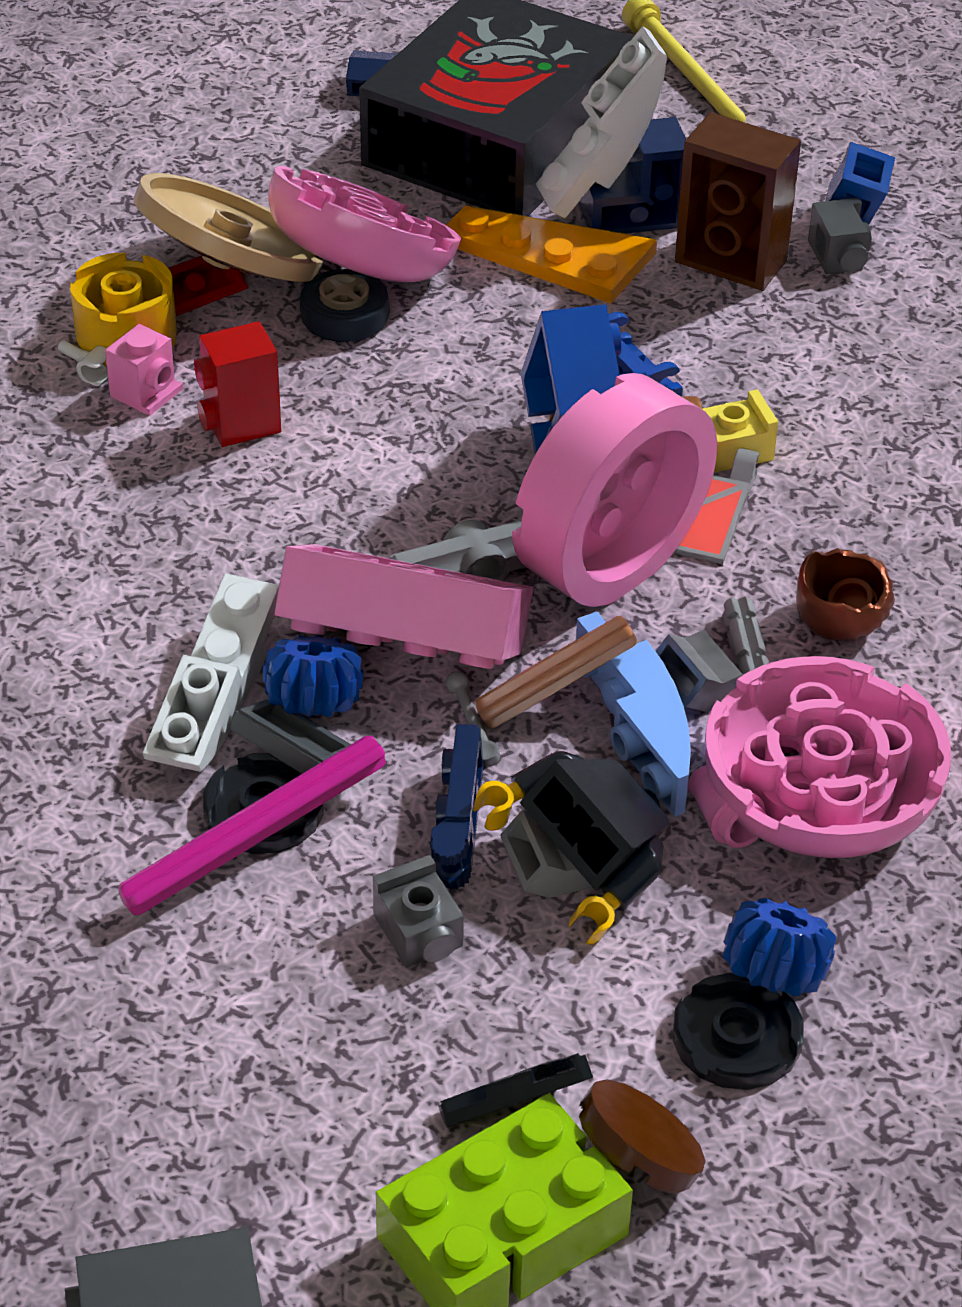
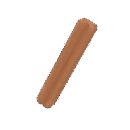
(555, 672)

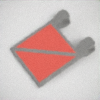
(721, 511)

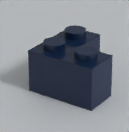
(646, 190)

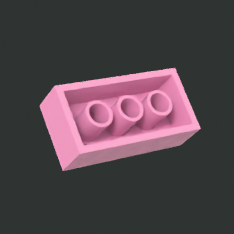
(403, 602)

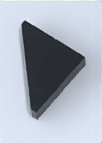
(515, 1089)

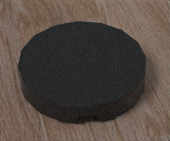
(228, 793)
(734, 1051)

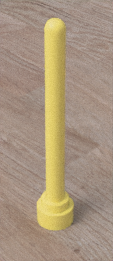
(647, 14)

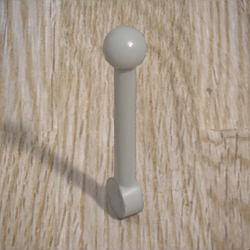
(457, 683)

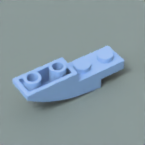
(648, 717)

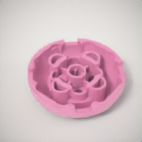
(358, 227)
(865, 762)

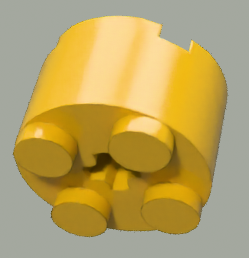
(117, 295)

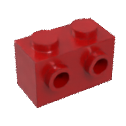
(238, 384)

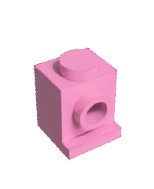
(142, 370)

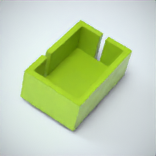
(499, 1194)

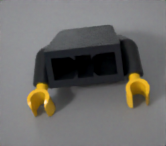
(595, 819)

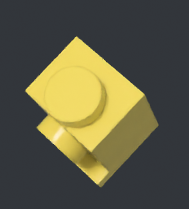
(743, 425)

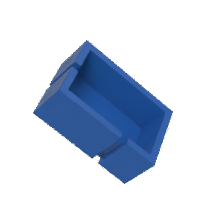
(567, 359)

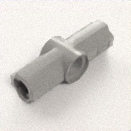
(471, 550)

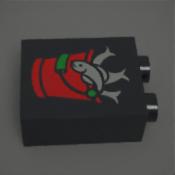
(484, 101)

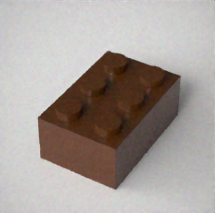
(736, 200)

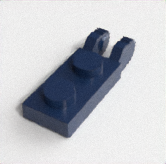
(456, 822)

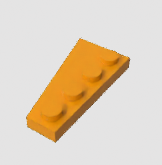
(561, 253)

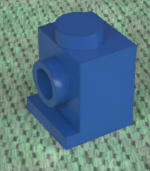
(862, 175)

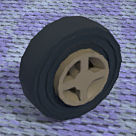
(344, 305)

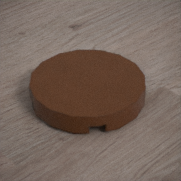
(641, 1133)

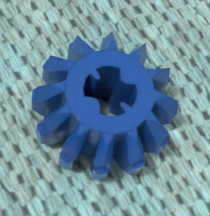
(313, 675)
(779, 947)

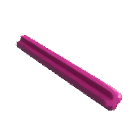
(251, 825)

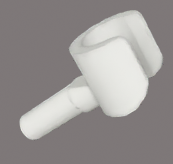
(90, 364)

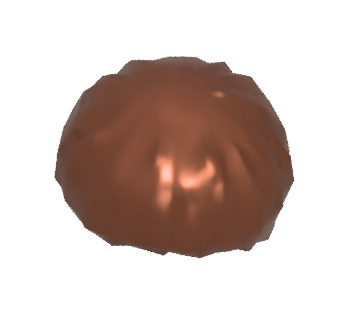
(843, 594)

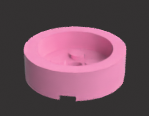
(614, 489)

